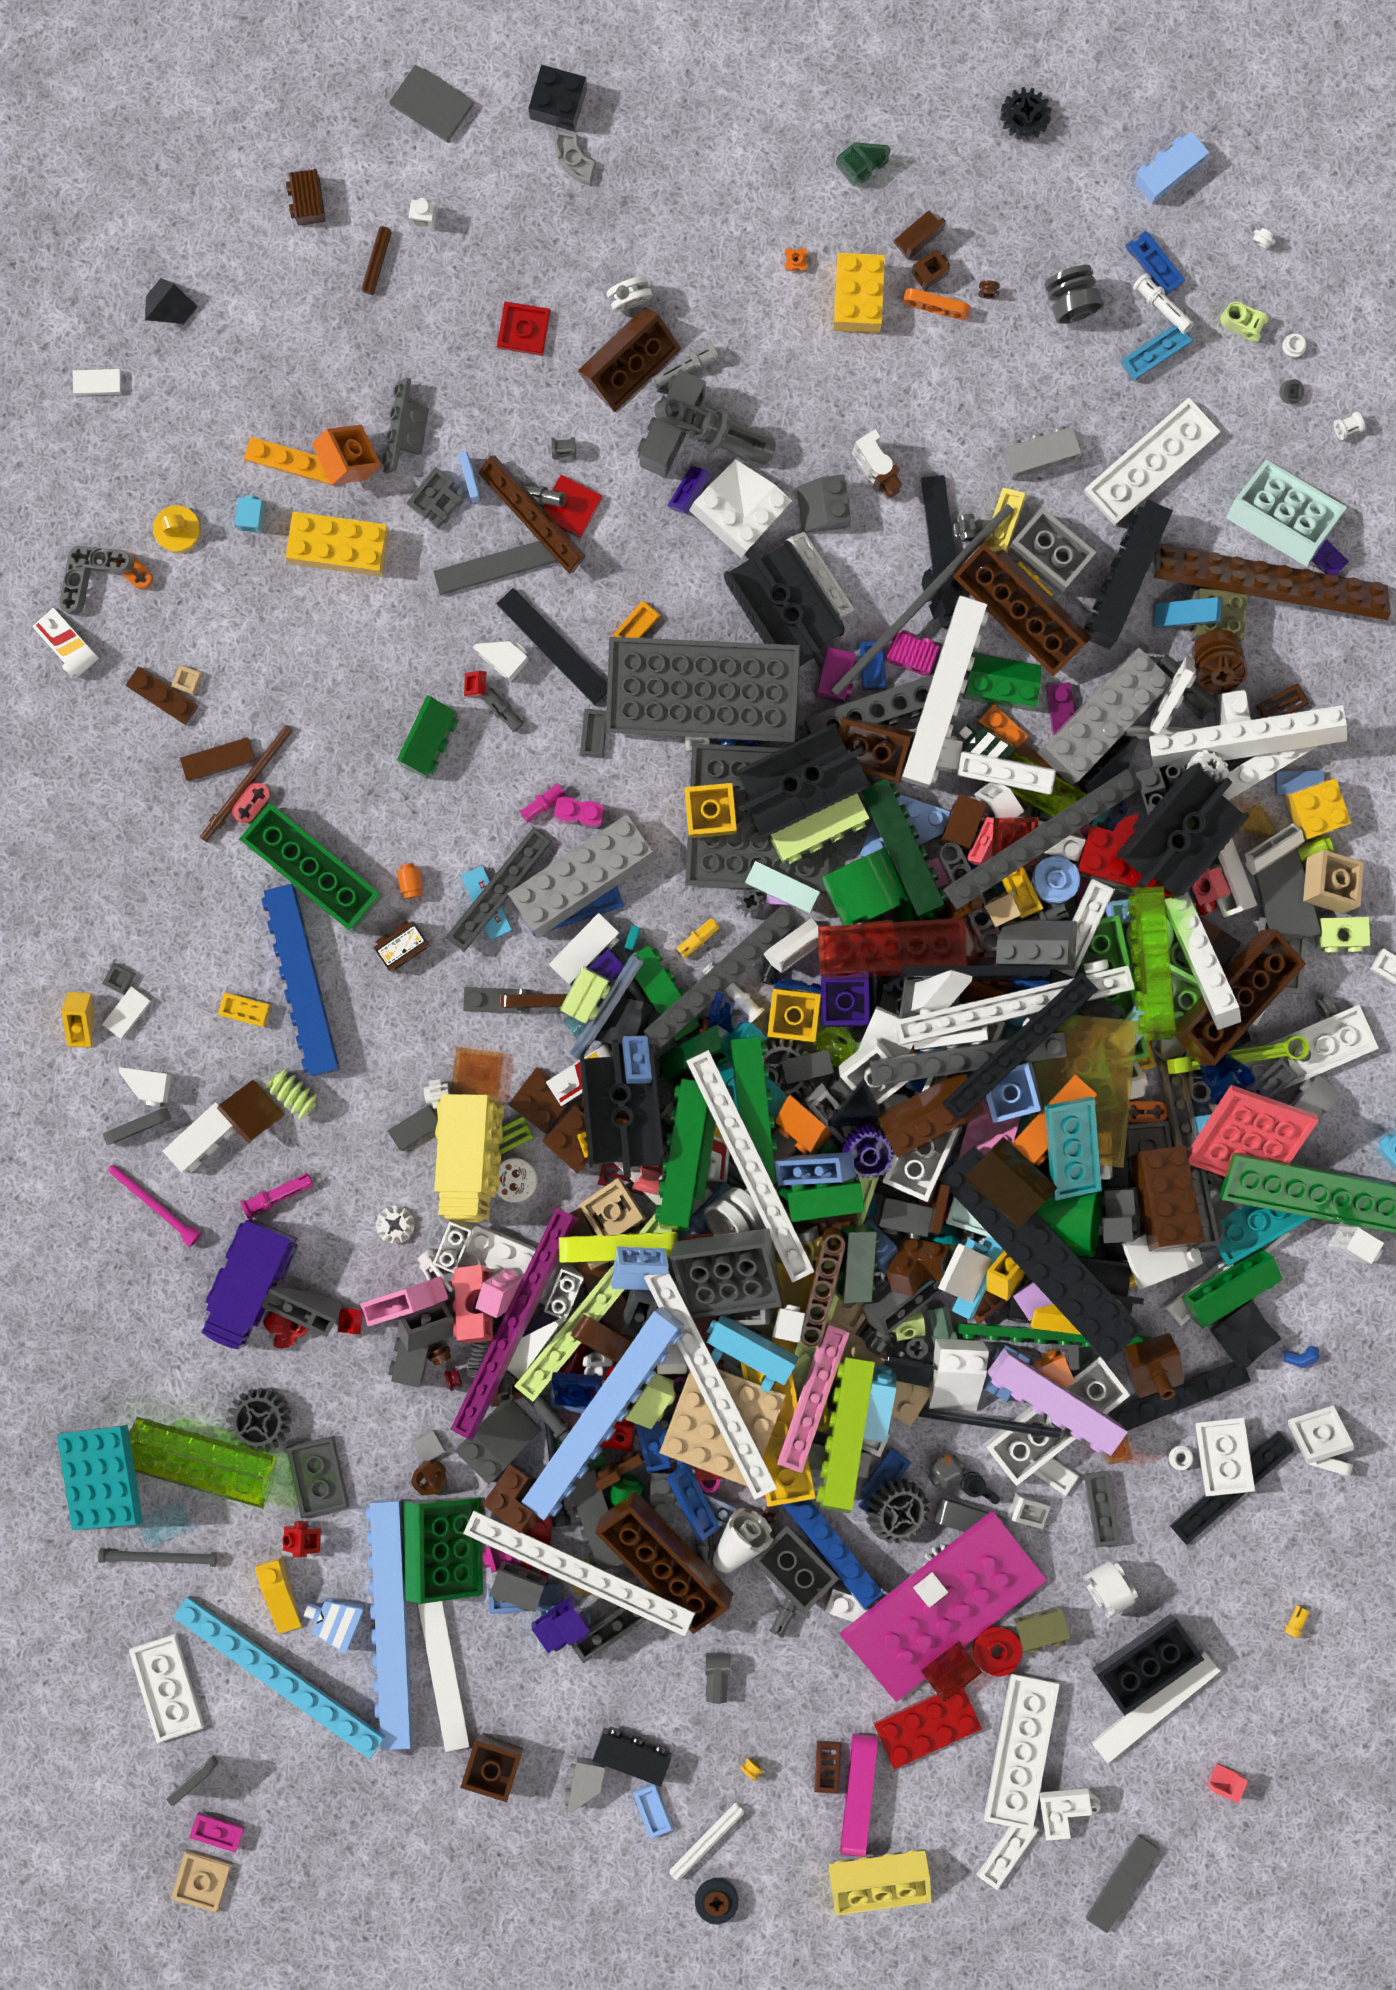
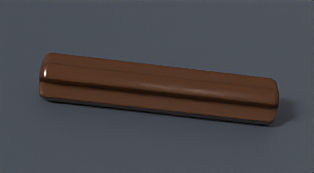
(376, 260)

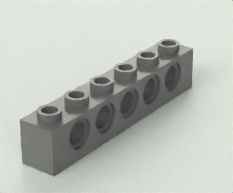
(883, 700)

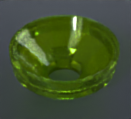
(838, 1052)

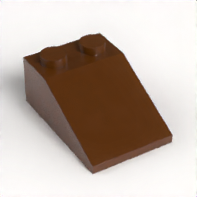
(884, 747)

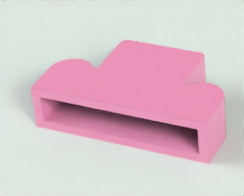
(404, 1301)

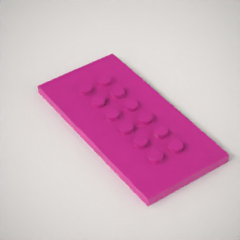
(984, 1580)

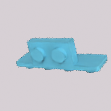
(992, 1250)

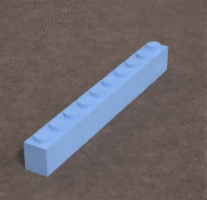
(603, 1412)
(390, 1623)

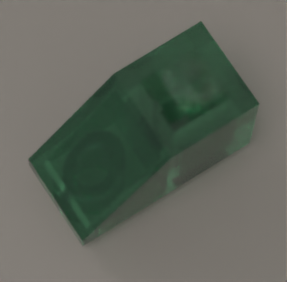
(861, 159)

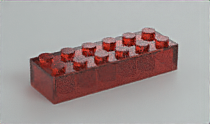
(890, 946)

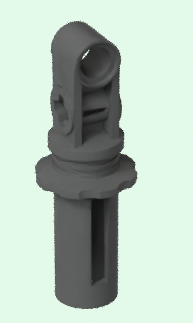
(713, 430)

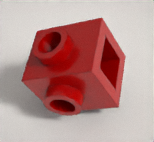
(301, 1539)

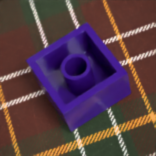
(845, 1001)

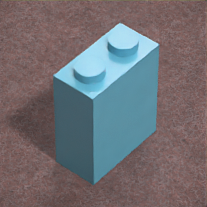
(880, 1404)

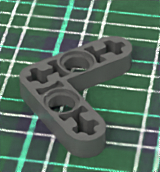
(84, 567)

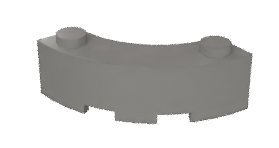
(1316, 1096)

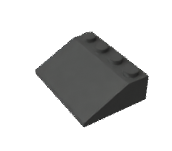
(727, 1273)

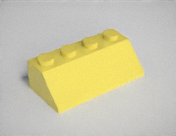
(880, 1882)

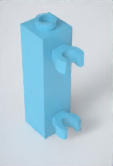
(751, 1350)

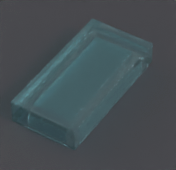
(165, 1524)

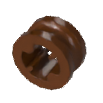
(989, 289)

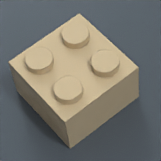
(1333, 881)

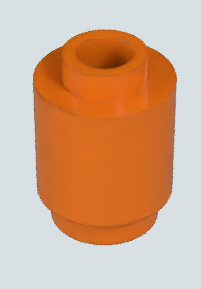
(410, 881)

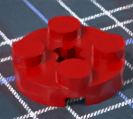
(990, 1662)

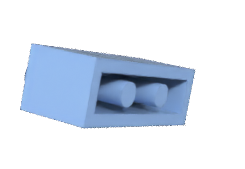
(1170, 166)

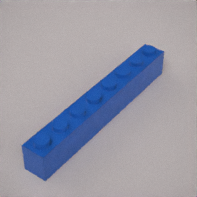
(301, 980)

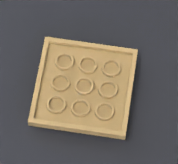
(696, 1436)

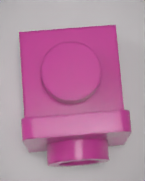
(494, 1557)

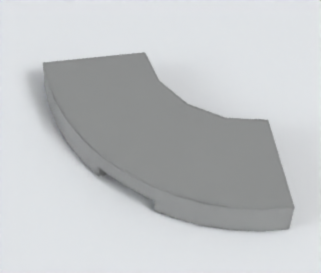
(572, 158)

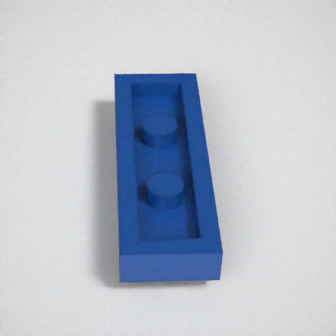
(693, 1502)

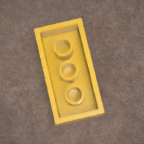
(337, 544)

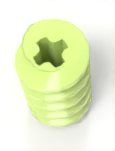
(292, 1093)

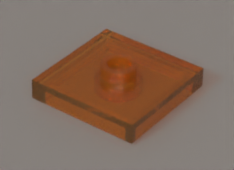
(477, 1072)

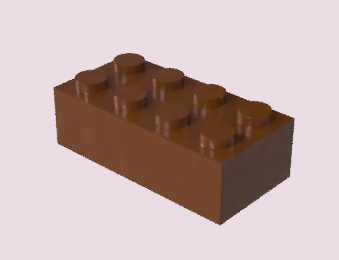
(1167, 1198)

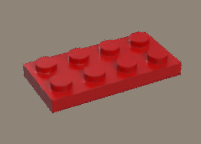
(926, 1727)

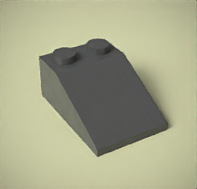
(498, 1440)

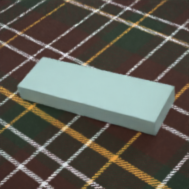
(782, 887)

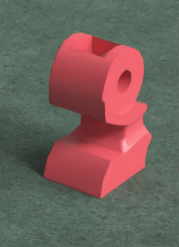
(649, 1178)

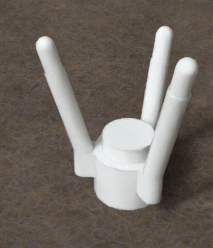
(426, 1261)

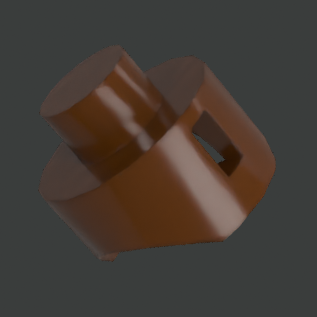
(433, 1474)

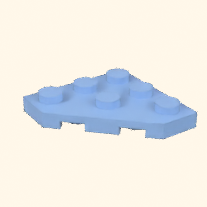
(927, 819)

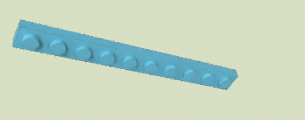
(279, 1677)

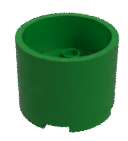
(865, 888)
(1075, 1221)

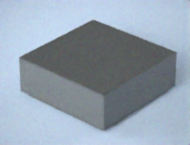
(118, 978)

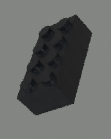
(1148, 1664)

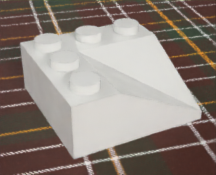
(740, 506)

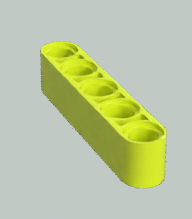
(604, 1246)

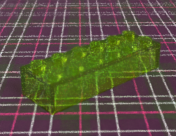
(1153, 964)
(202, 1462)

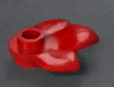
(284, 1330)

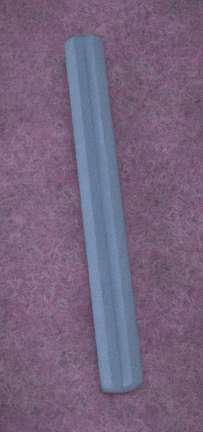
(607, 1006)

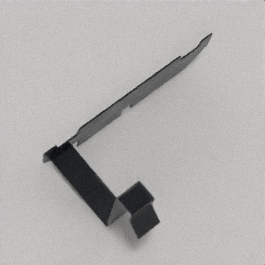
(936, 607)

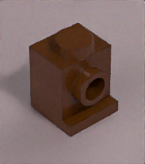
(932, 261)

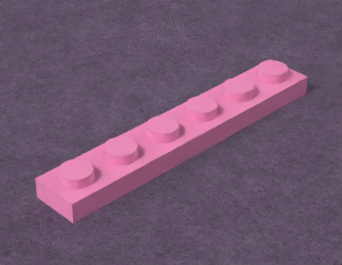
(813, 1399)

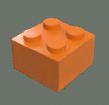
(346, 454)

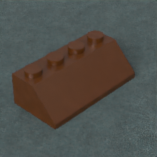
(629, 358)
(924, 1118)

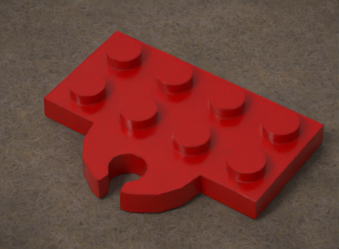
(1100, 851)

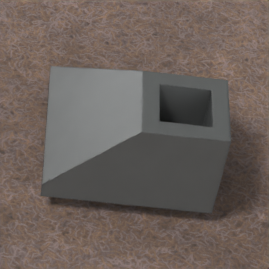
(1157, 781)

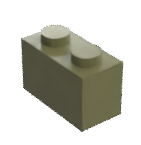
(1042, 1629)

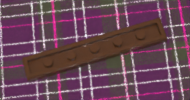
(531, 514)

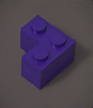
(561, 1626)

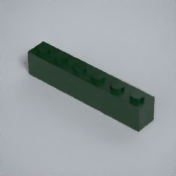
(904, 849)

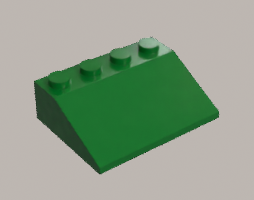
(438, 1556)

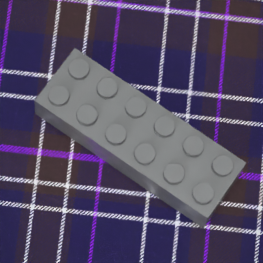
(1104, 716)
(582, 876)

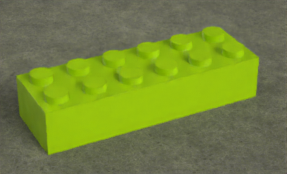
(847, 1435)

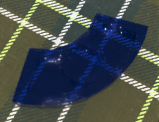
(721, 1012)

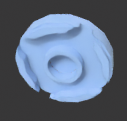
(1055, 879)

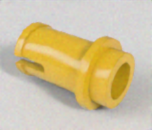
(1297, 1622)

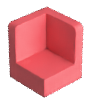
(1227, 1783)

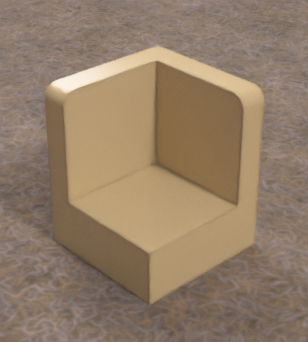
(1003, 908)

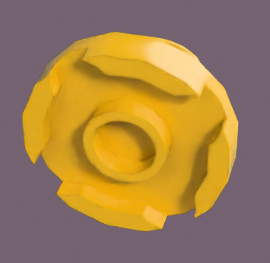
(176, 529)

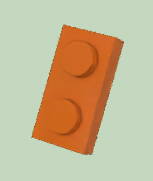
(1003, 725)

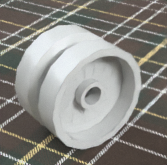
(733, 1213)

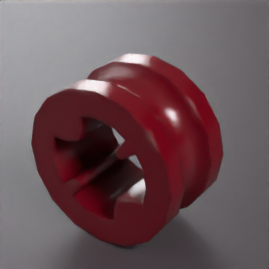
(453, 1379)

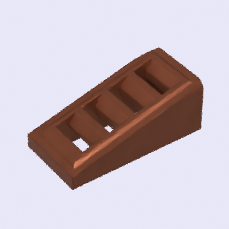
(826, 1788)

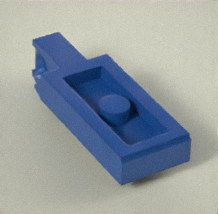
(891, 1466)

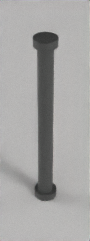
(157, 1557)

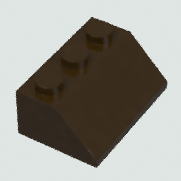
(1011, 1182)

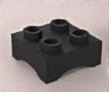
(627, 1019)
(1245, 1334)

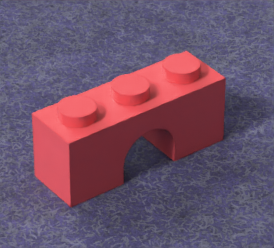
(469, 1325)

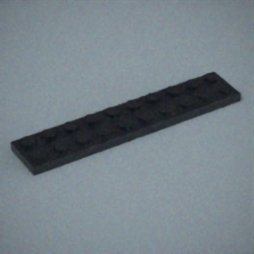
(1050, 1266)

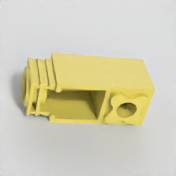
(468, 1155)

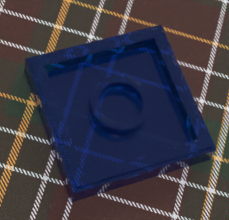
(575, 1389)

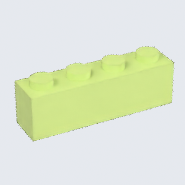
(819, 828)

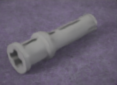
(695, 362)

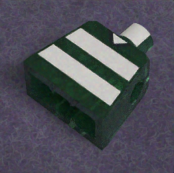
(987, 743)

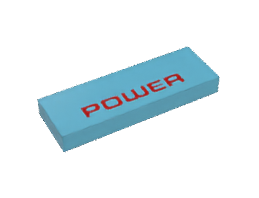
(475, 883)

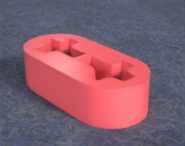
(255, 806)

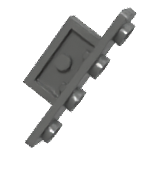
(406, 427)

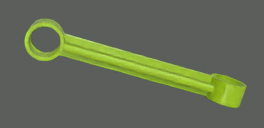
(1244, 1055)

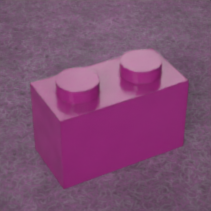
(834, 669)

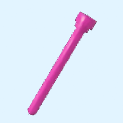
(189, 1234)

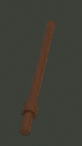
(217, 820)

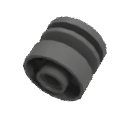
(1073, 294)

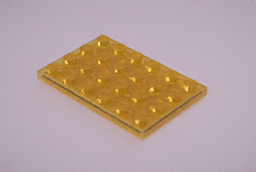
(1103, 1058)

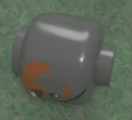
(946, 1471)

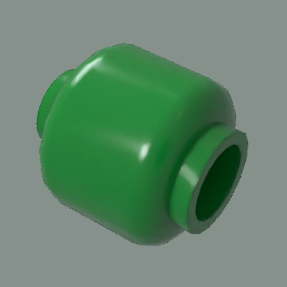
(625, 1487)

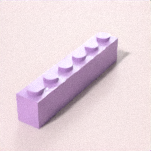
(1057, 1402)

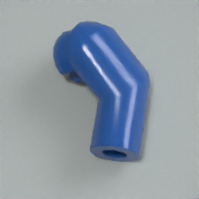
(1303, 1360)

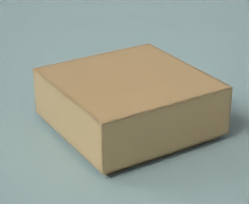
(186, 680)

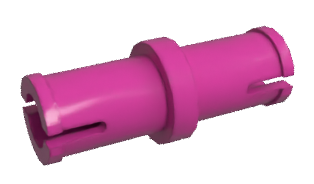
(542, 803)

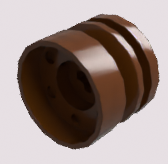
(1219, 661)

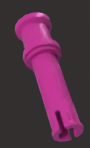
(266, 1200)

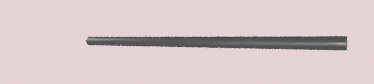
(921, 600)

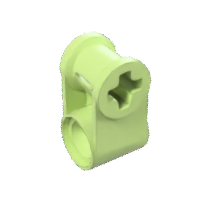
(1246, 320)

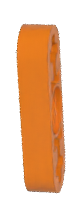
(936, 303)

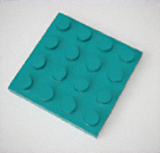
(99, 1478)

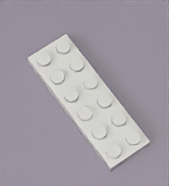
(1151, 461)
(1330, 1045)
(1021, 1751)

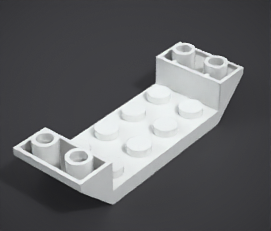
(475, 1244)

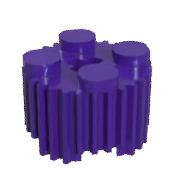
(872, 1139)

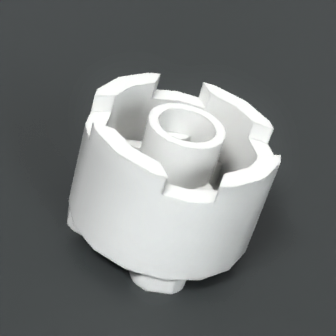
(1110, 1588)

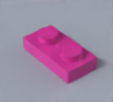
(217, 1832)

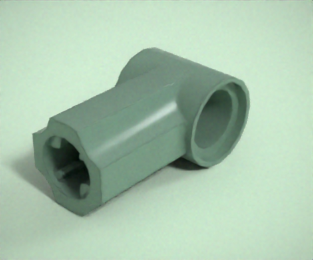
(941, 1324)

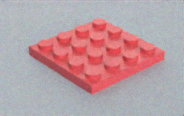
(1252, 1127)

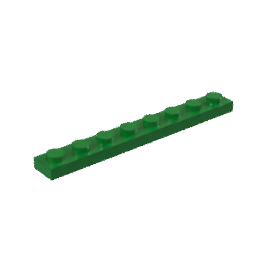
(1018, 1334)

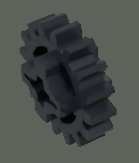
(1017, 119)

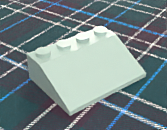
(1285, 512)

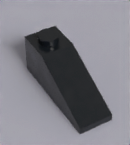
(1110, 764)

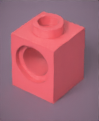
(1217, 889)

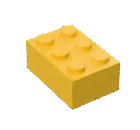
(858, 292)

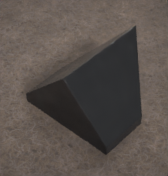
(168, 304)
(856, 1108)

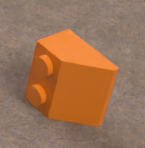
(802, 1126)

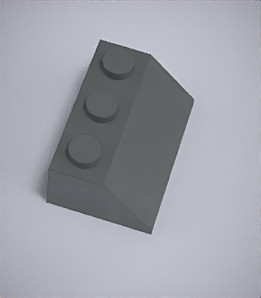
(1037, 944)

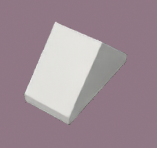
(1028, 1511)

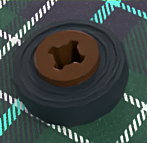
(716, 1891)

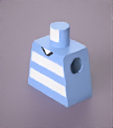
(335, 1621)

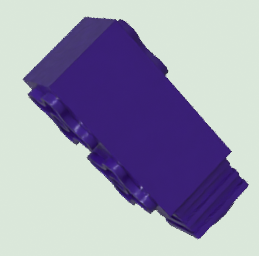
(254, 1264)

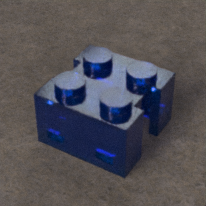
(1226, 1073)

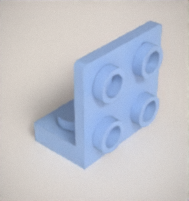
(636, 1262)

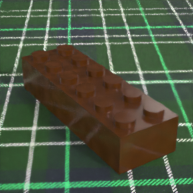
(1022, 606)
(1256, 981)
(663, 1560)

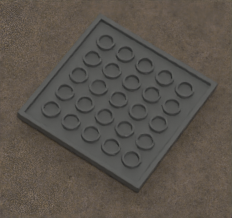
(729, 858)

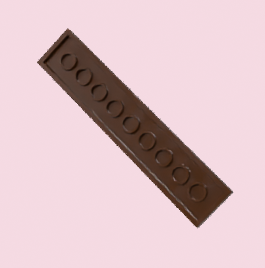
(1272, 581)

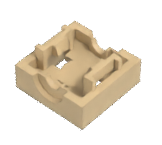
(613, 1218)

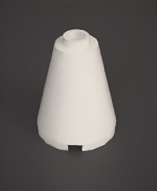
(742, 1540)

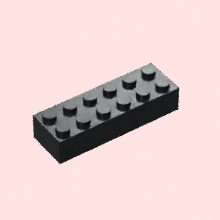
(1129, 571)

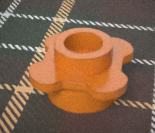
(796, 265)

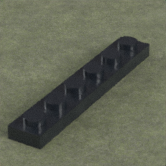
(1191, 1392)

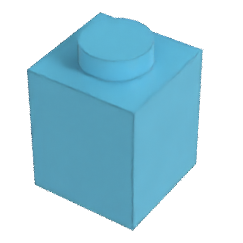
(250, 514)

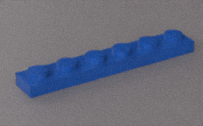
(834, 1552)

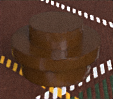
(439, 1354)

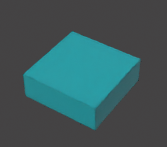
(632, 938)

